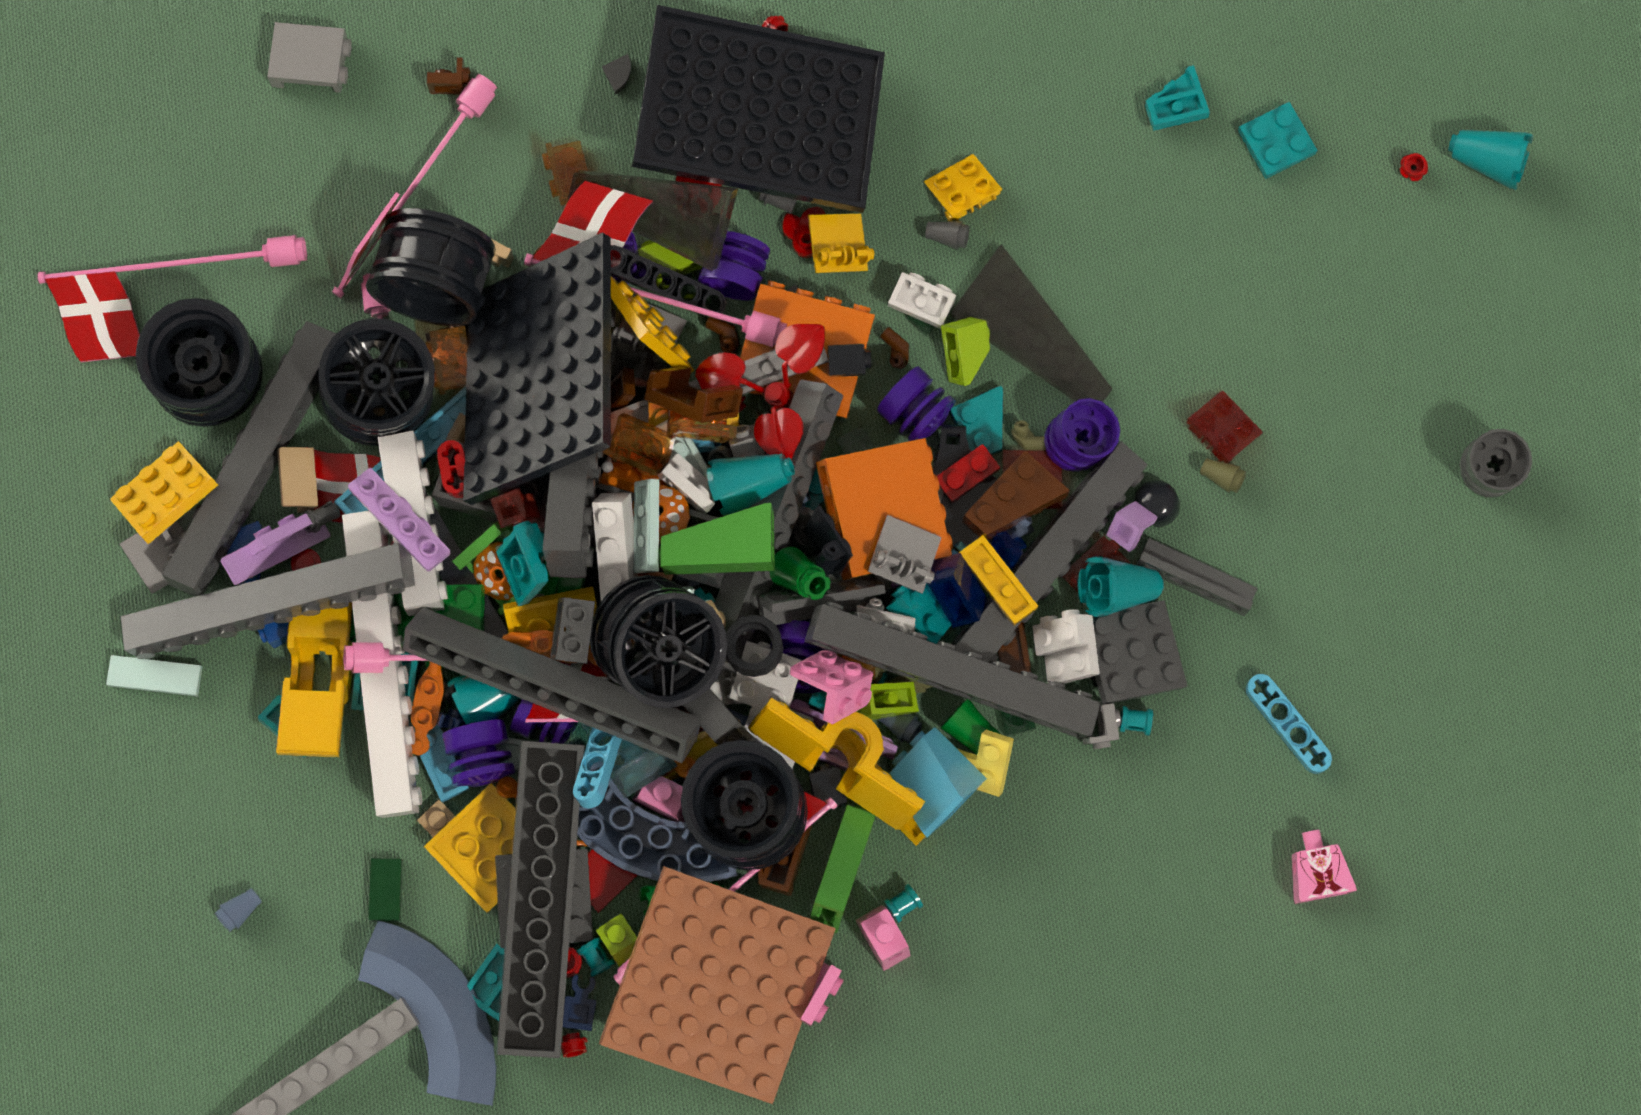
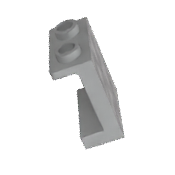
(309, 56)

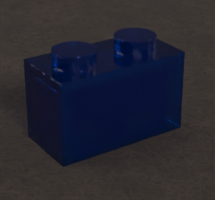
(957, 590)

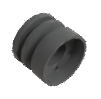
(1499, 447)

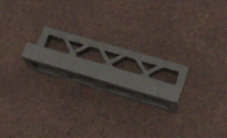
(1198, 577)
(789, 605)

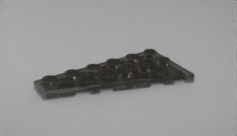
(682, 217)
(1029, 329)

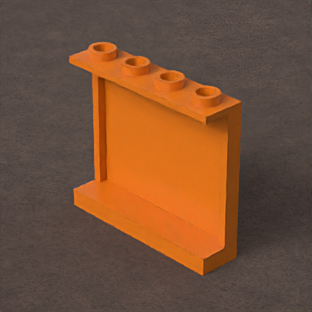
(841, 326)
(878, 483)

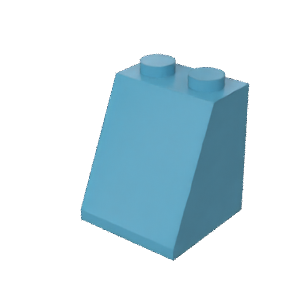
(938, 777)

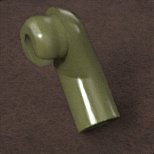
(1025, 438)

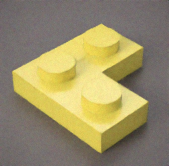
(992, 761)

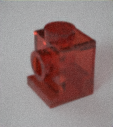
(514, 508)

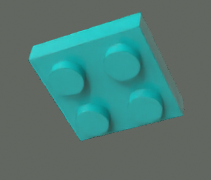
(1277, 140)

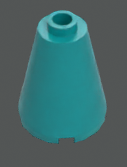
(1493, 153)
(747, 479)
(1116, 586)
(480, 701)

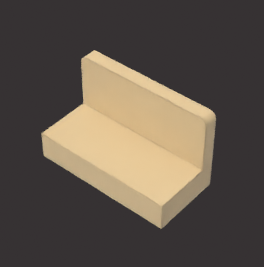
(297, 478)

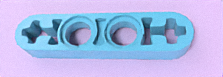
(1284, 726)
(600, 778)

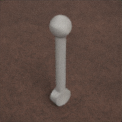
(607, 466)

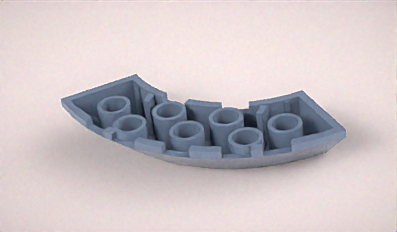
(645, 841)
(450, 1021)

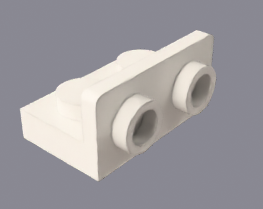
(922, 299)
(689, 482)

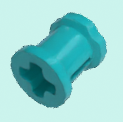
(1136, 720)
(903, 903)
(595, 957)

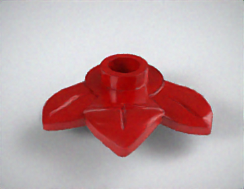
(798, 231)

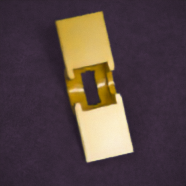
(313, 719)
(862, 781)

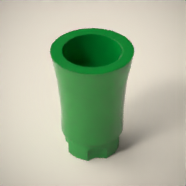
(799, 574)
(967, 725)

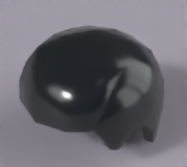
(1160, 500)

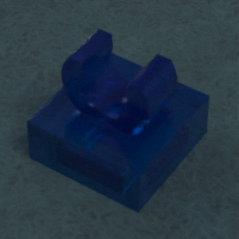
(1008, 548)

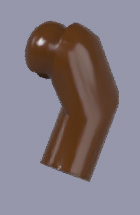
(727, 334)
(899, 348)

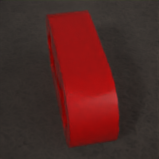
(448, 469)

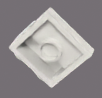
(1067, 646)

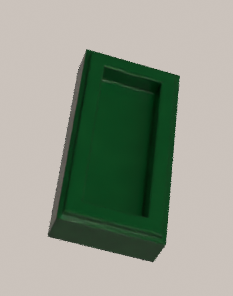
(385, 889)

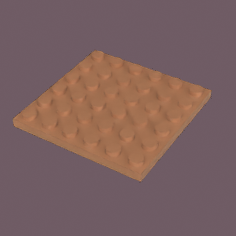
(717, 985)

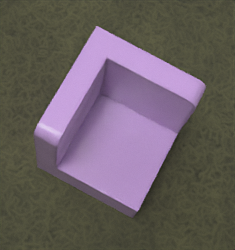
(1130, 524)

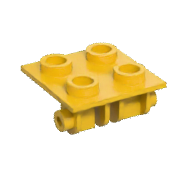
(963, 187)
(839, 243)

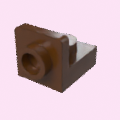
(446, 82)

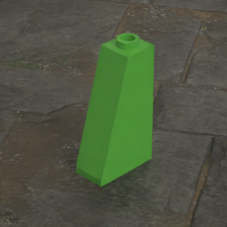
(722, 545)
(842, 866)

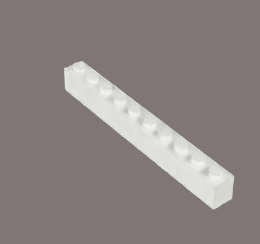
(384, 693)

